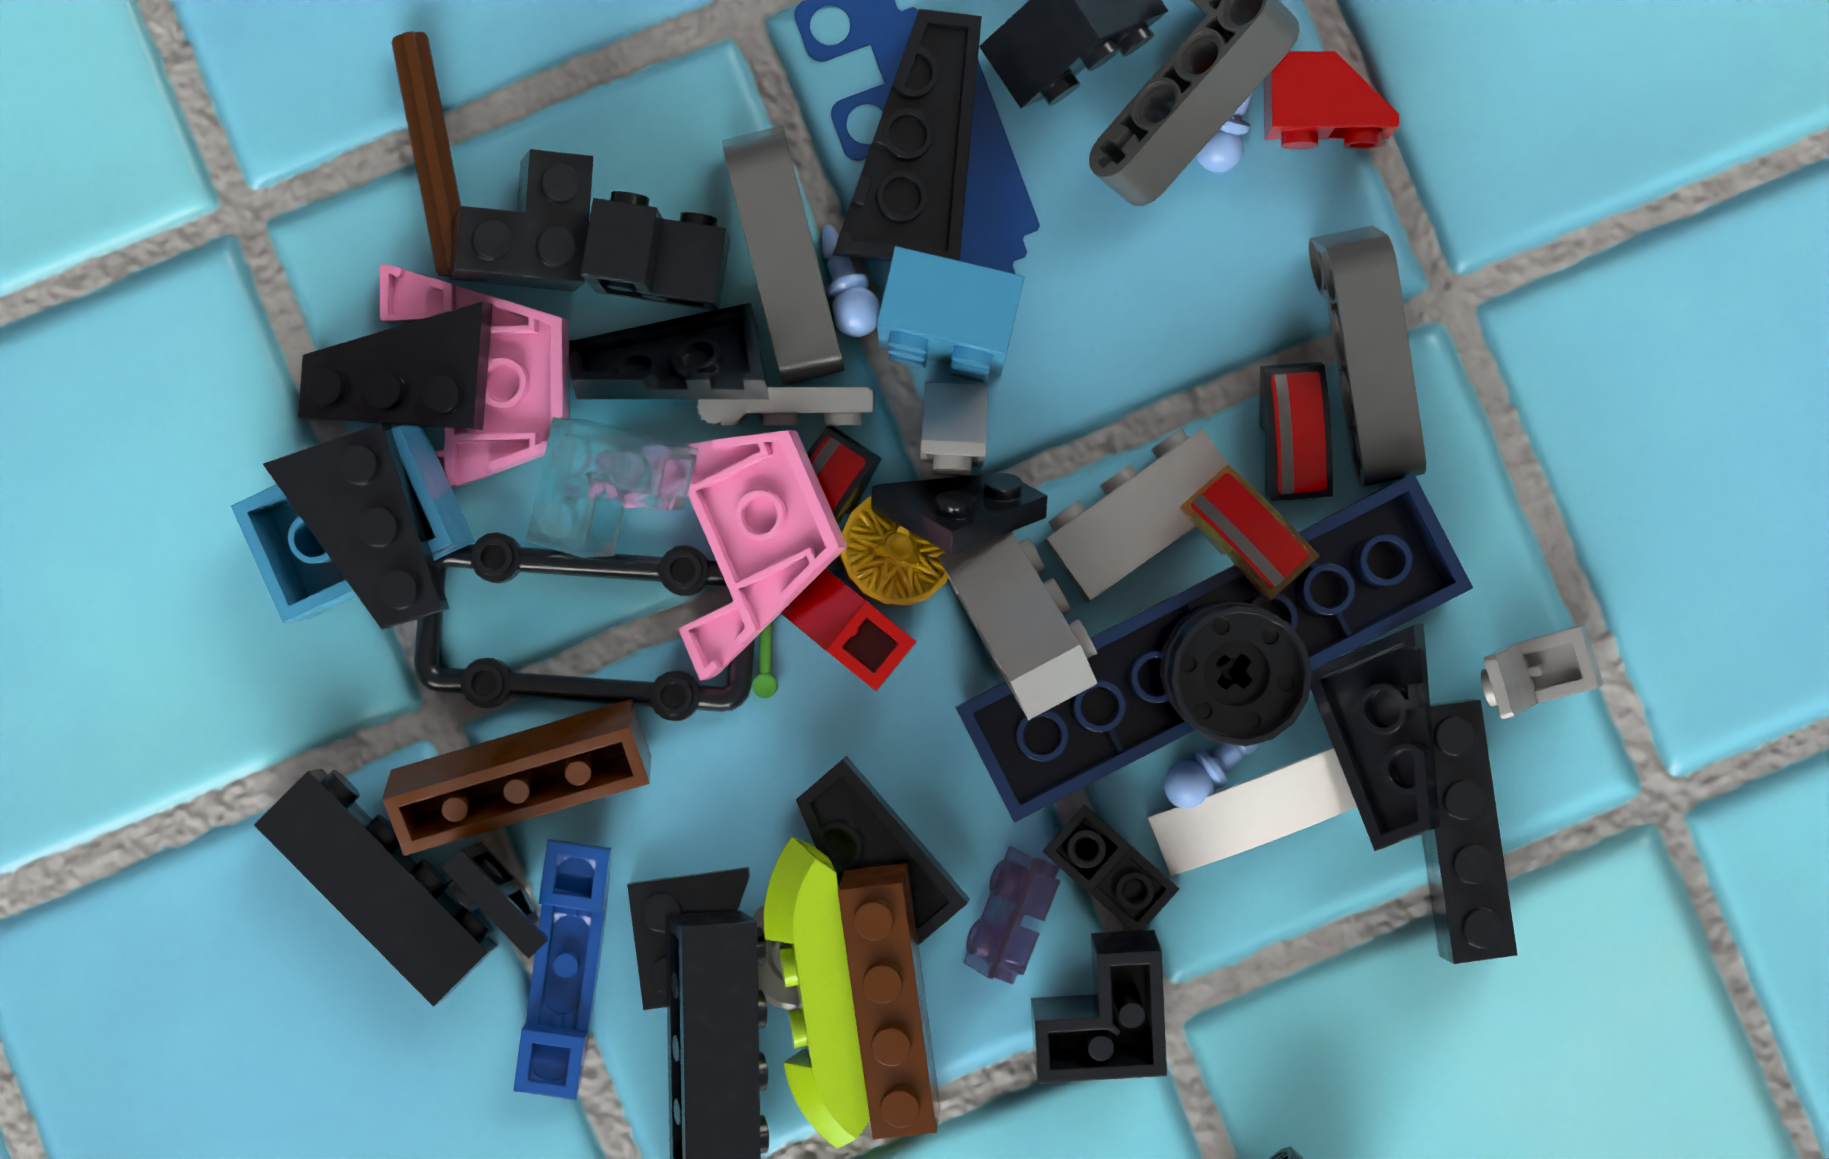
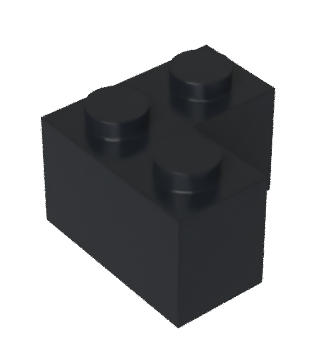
(1054, 40)
(539, 242)
(654, 258)
(1117, 1027)

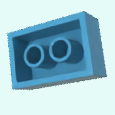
(948, 314)
(298, 568)

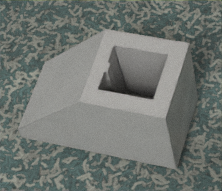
(954, 427)

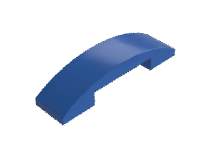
(564, 969)

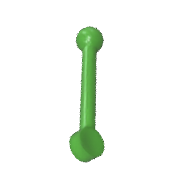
(765, 683)

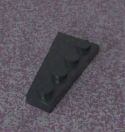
(920, 151)

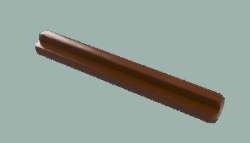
(428, 142)

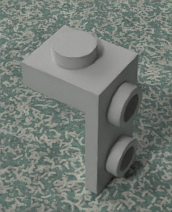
(1540, 670)

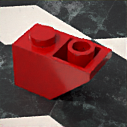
(1323, 98)
(849, 629)

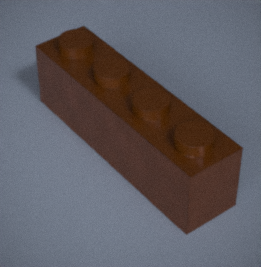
(517, 777)
(889, 1001)

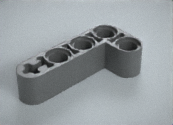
(1192, 96)
(782, 255)
(1372, 352)

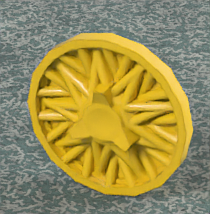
(889, 560)

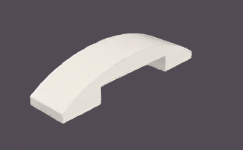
(1253, 812)

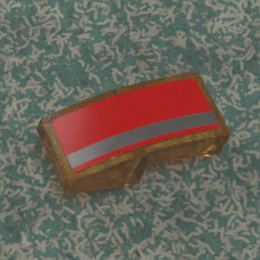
(1249, 532)

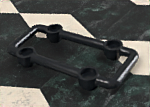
(491, 681)

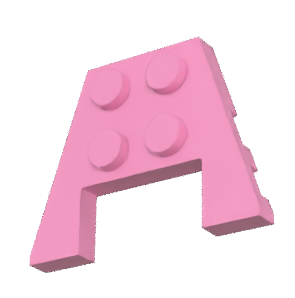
(524, 376)
(766, 534)

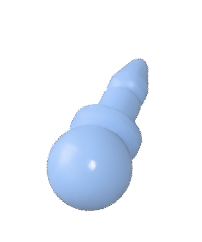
(1227, 145)
(854, 306)
(1194, 780)

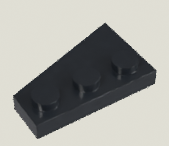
(676, 358)
(405, 375)
(366, 521)
(1382, 733)
(863, 831)

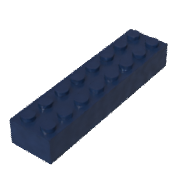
(1374, 572)

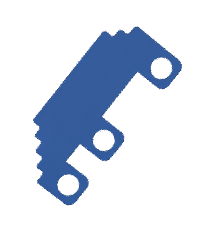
(996, 198)

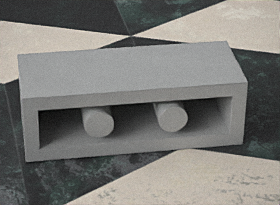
(1135, 515)
(1022, 621)

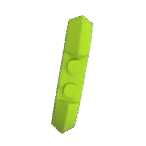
(828, 1072)

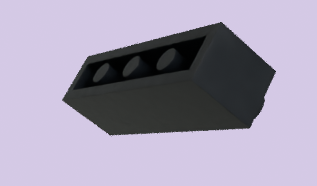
(1466, 850)
(375, 886)
(715, 1036)

